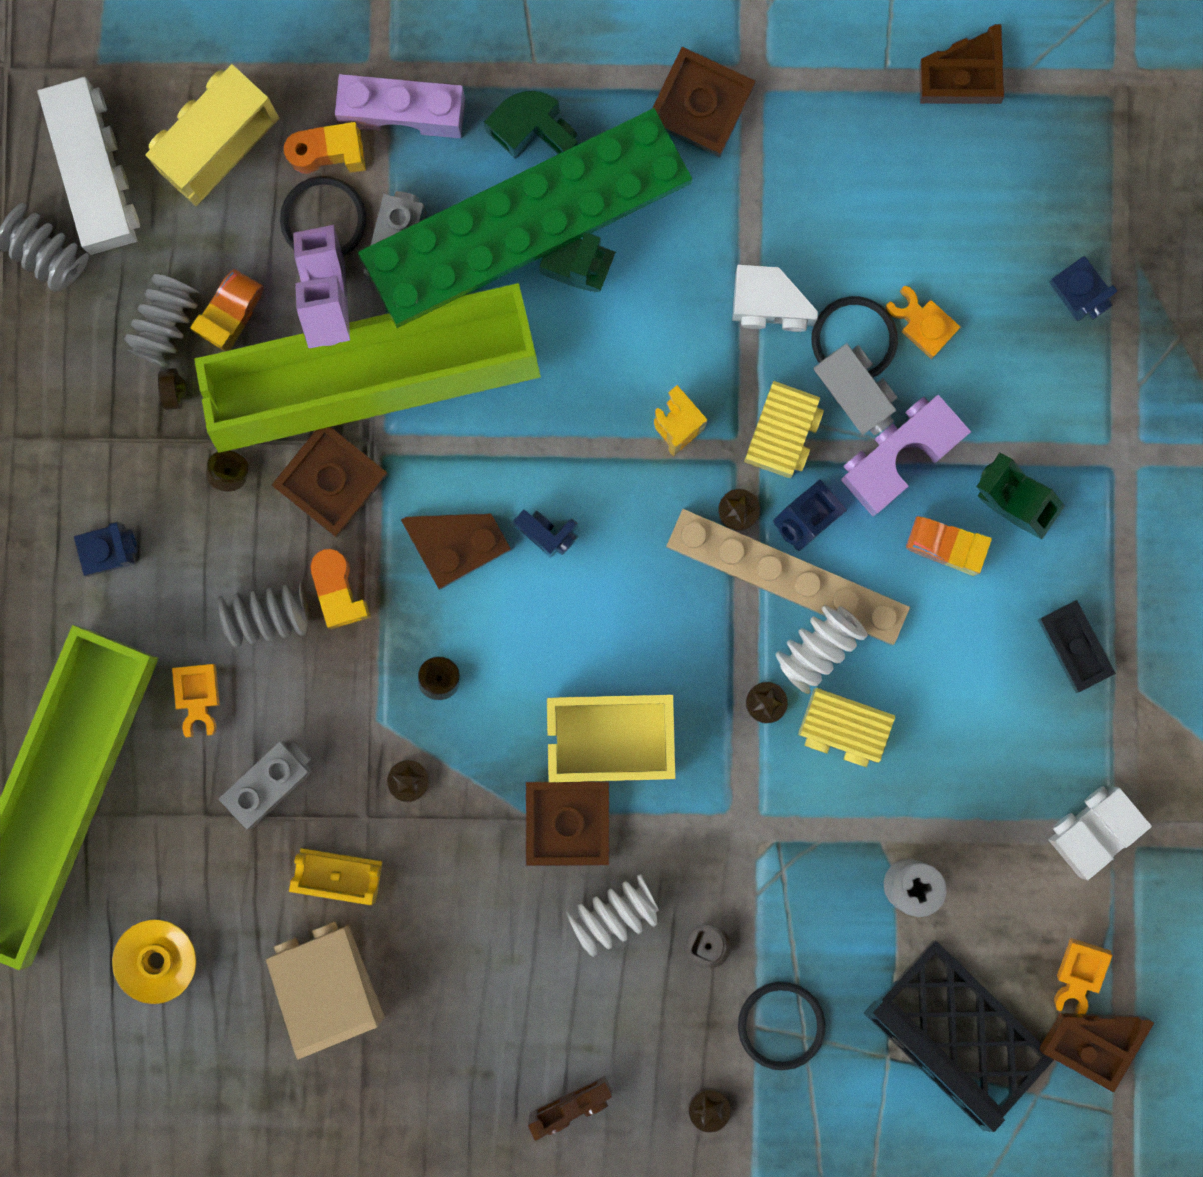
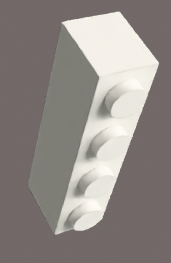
(88, 166)

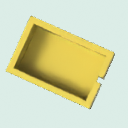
(212, 134)
(611, 738)

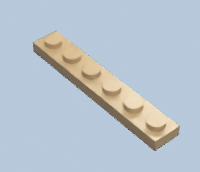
(785, 575)

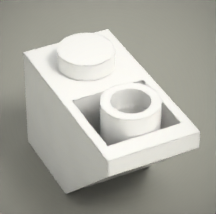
(770, 297)

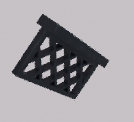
(935, 1062)

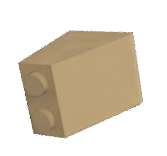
(323, 990)

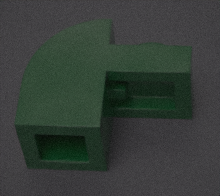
(524, 118)
(579, 264)
(1018, 497)

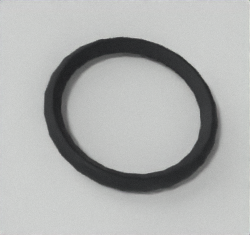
(324, 180)
(857, 300)
(742, 1021)

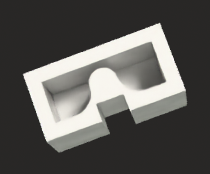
(1098, 831)

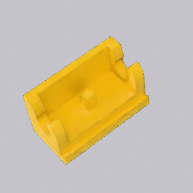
(682, 423)
(336, 876)

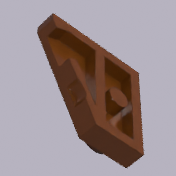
(965, 72)
(455, 544)
(1097, 1044)
(558, 1114)

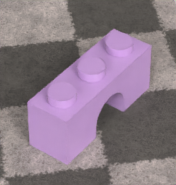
(380, 101)
(323, 288)
(930, 428)

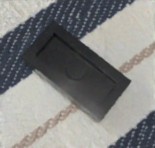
(1076, 646)

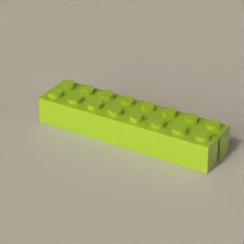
(295, 389)
(62, 780)

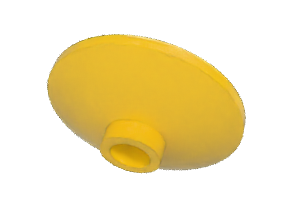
(137, 974)

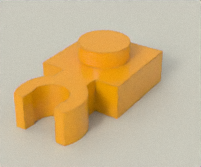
(927, 326)
(196, 690)
(1082, 970)

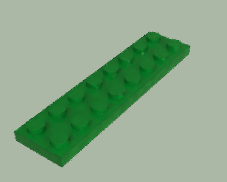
(525, 217)

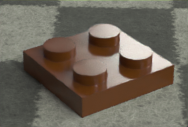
(702, 101)
(330, 479)
(567, 823)

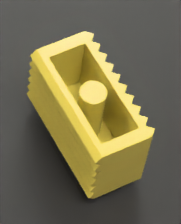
(783, 430)
(845, 726)

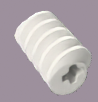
(821, 647)
(614, 916)

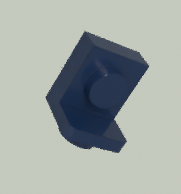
(1083, 290)
(808, 515)
(538, 530)
(106, 549)

